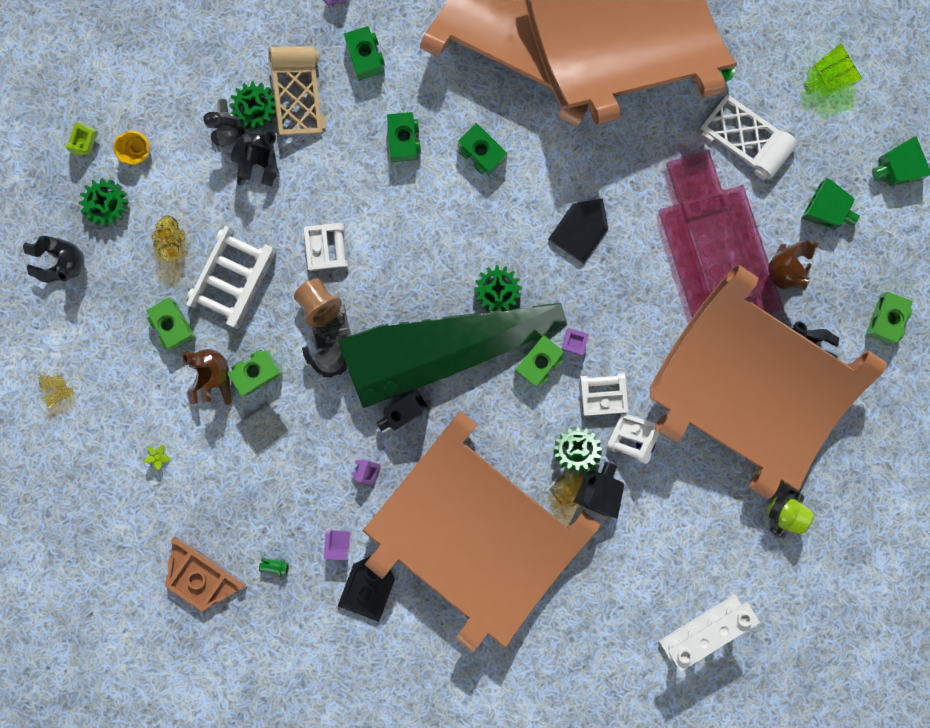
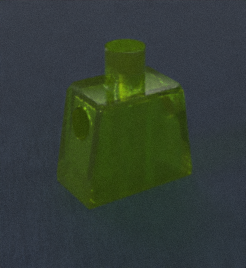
(833, 73)

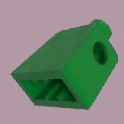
(903, 164)
(831, 206)

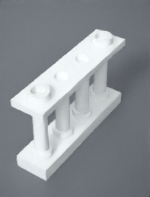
(243, 295)
(708, 632)

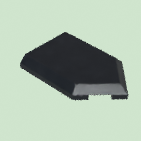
(581, 229)
(366, 592)

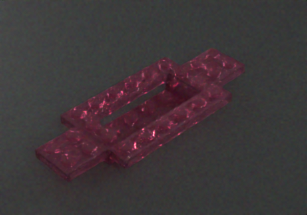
(722, 232)

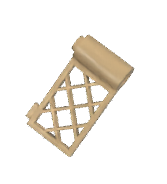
(297, 61)

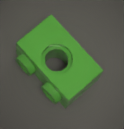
(879, 325)
(181, 331)
(546, 349)
(267, 372)

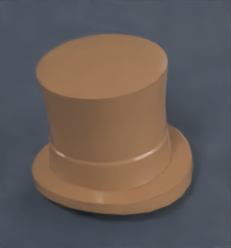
(317, 303)

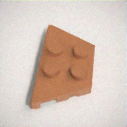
(197, 577)

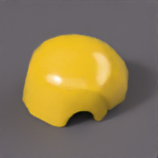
(127, 143)

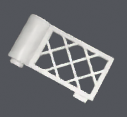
(771, 155)

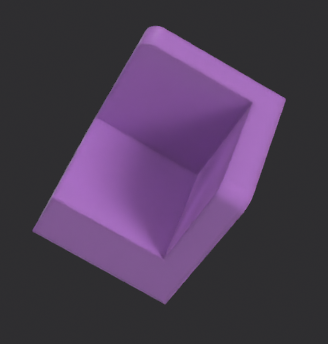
(337, 545)

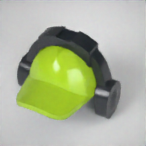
(789, 514)

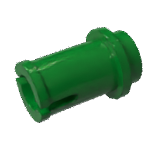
(274, 566)

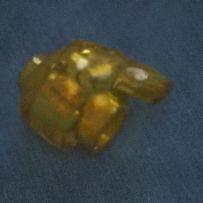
(168, 239)

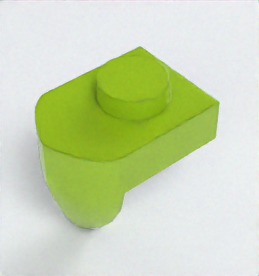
(81, 139)

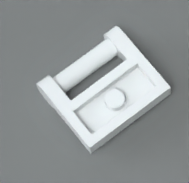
(318, 247)
(604, 402)
(637, 431)

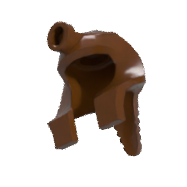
(787, 270)
(211, 373)

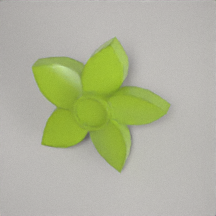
(156, 457)

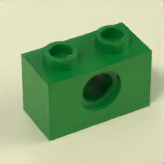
(361, 40)
(403, 124)
(476, 138)

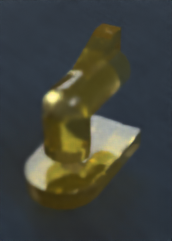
(62, 391)

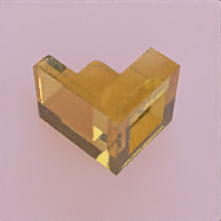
(567, 488)

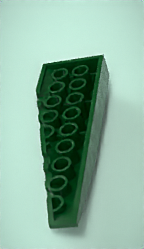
(412, 355)

